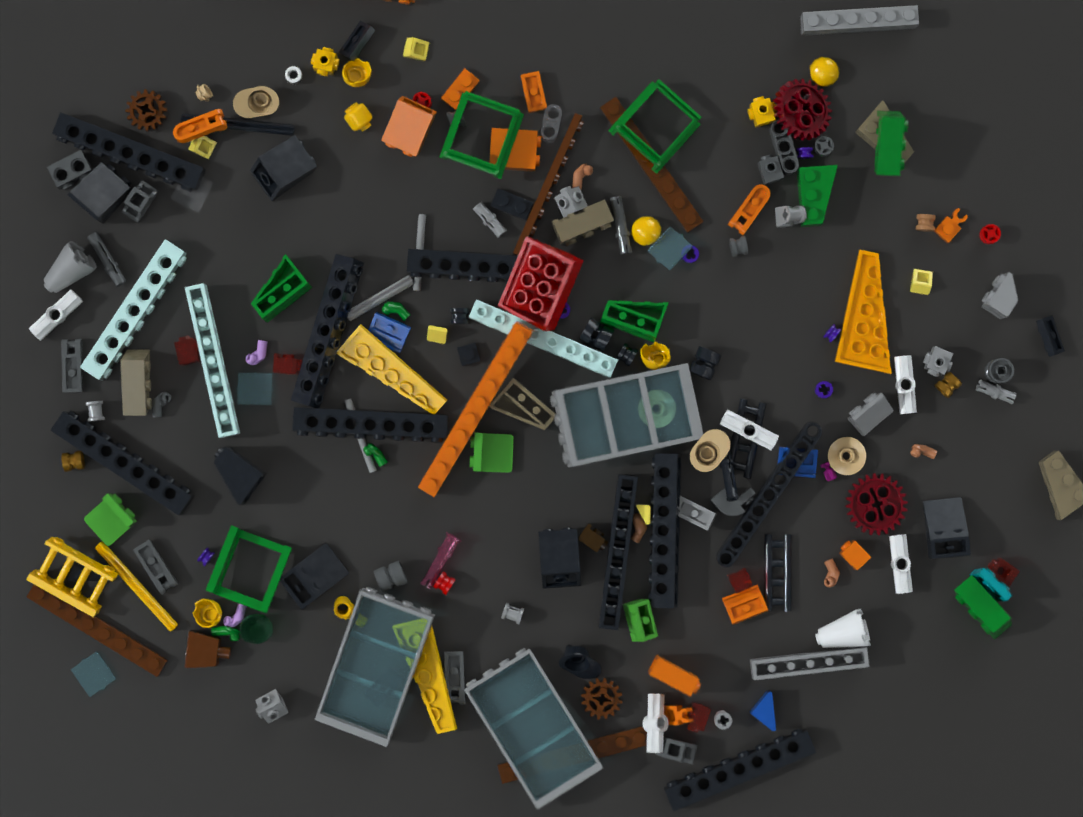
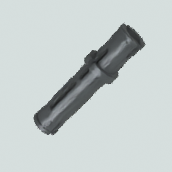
(621, 225)
(110, 265)

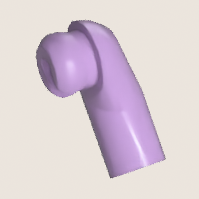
(259, 355)
(236, 618)

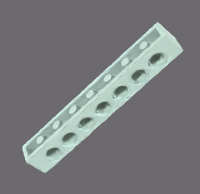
(546, 340)
(102, 346)
(212, 360)

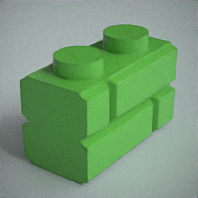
(640, 620)

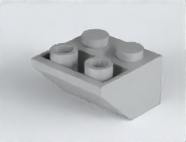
(1002, 297)
(869, 415)

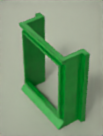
(620, 127)
(498, 169)
(224, 560)

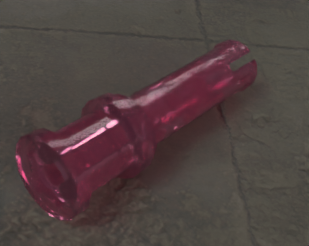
(445, 552)

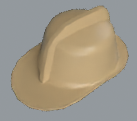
(256, 102)
(710, 450)

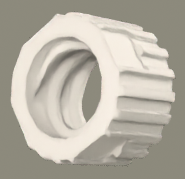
(291, 69)

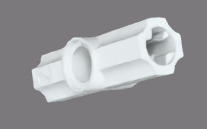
(46, 324)
(903, 371)
(738, 423)
(902, 577)
(655, 723)

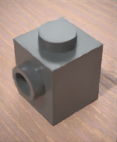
(770, 169)

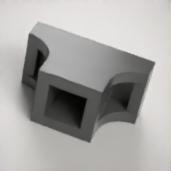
(139, 201)
(678, 750)

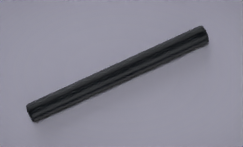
(253, 126)

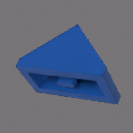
(764, 710)

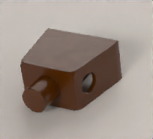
(204, 650)

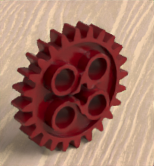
(802, 109)
(859, 510)

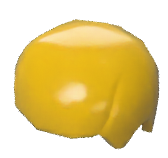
(824, 71)
(356, 73)
(646, 230)
(655, 355)
(207, 613)

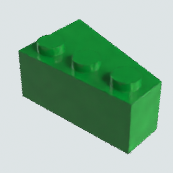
(890, 143)
(814, 192)
(281, 290)
(635, 318)
(983, 607)

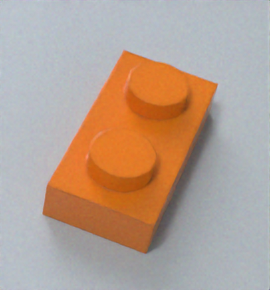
(464, 82)
(533, 91)

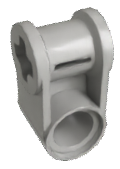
(789, 216)

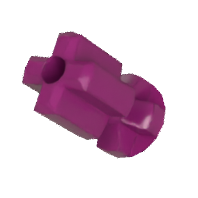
(829, 473)

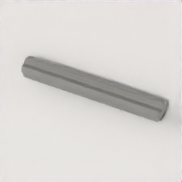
(380, 297)

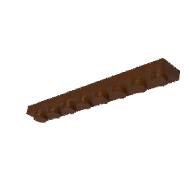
(552, 178)
(662, 180)
(100, 631)
(601, 746)

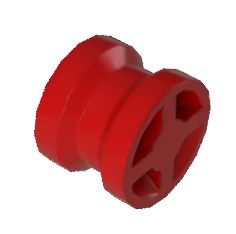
(421, 97)
(992, 231)
(444, 583)

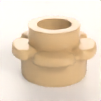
(203, 92)

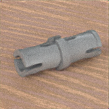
(489, 219)
(996, 391)

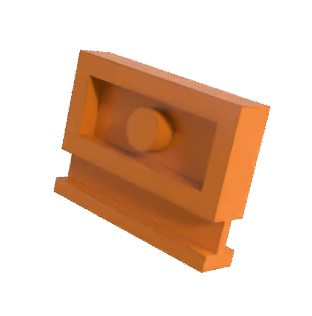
(745, 604)

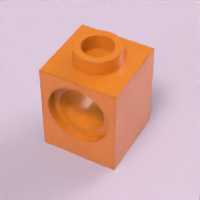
(854, 554)

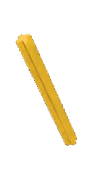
(136, 586)

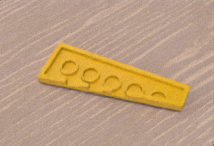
(379, 361)
(433, 687)

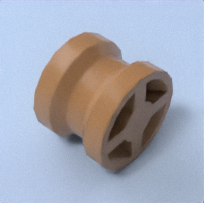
(925, 222)

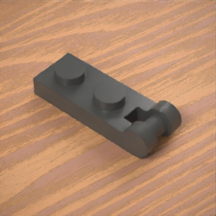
(71, 372)
(155, 566)
(455, 675)

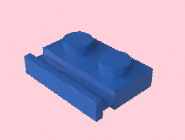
(389, 331)
(808, 467)

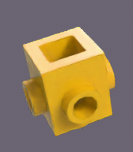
(328, 67)
(761, 118)

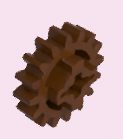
(148, 103)
(600, 706)

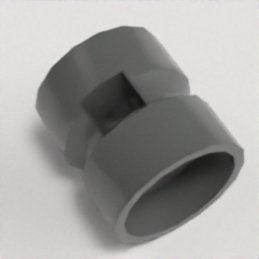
(999, 370)
(390, 576)

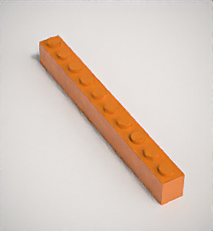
(475, 408)

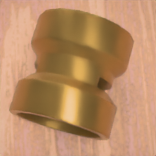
(948, 384)
(73, 461)

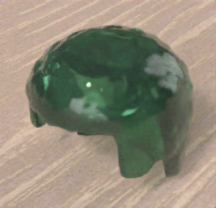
(256, 628)

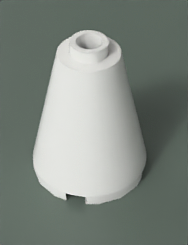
(845, 632)

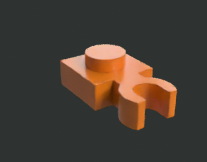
(949, 227)
(676, 714)

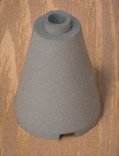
(68, 268)

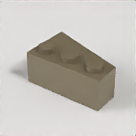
(867, 131)
(583, 223)
(136, 382)
(522, 405)
(1062, 484)

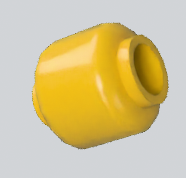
(358, 117)

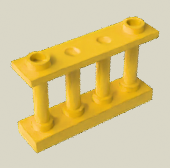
(57, 587)

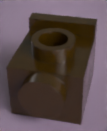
(593, 538)

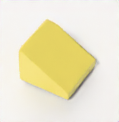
(416, 49)
(203, 146)
(921, 281)
(437, 334)
(645, 511)

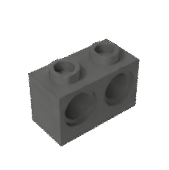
(69, 165)

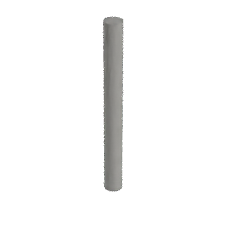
(420, 245)
(362, 442)

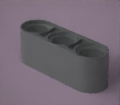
(790, 155)

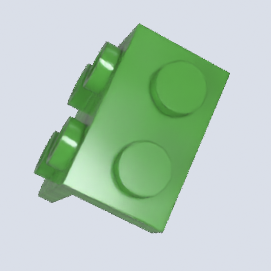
(492, 452)
(110, 519)

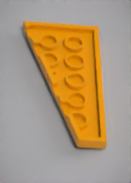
(864, 327)

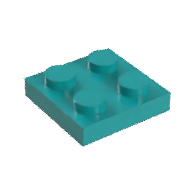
(986, 578)

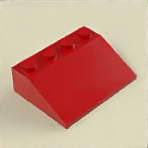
(540, 284)

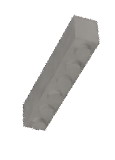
(859, 20)
(809, 663)

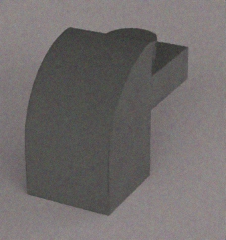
(732, 508)

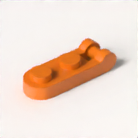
(200, 126)
(750, 208)

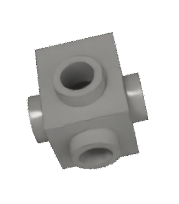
(570, 200)
(942, 356)
(271, 706)

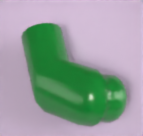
(396, 307)
(377, 453)
(226, 630)

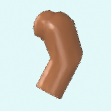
(580, 173)
(918, 449)
(640, 527)
(832, 575)

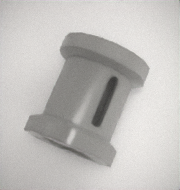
(95, 411)
(512, 613)
(717, 716)

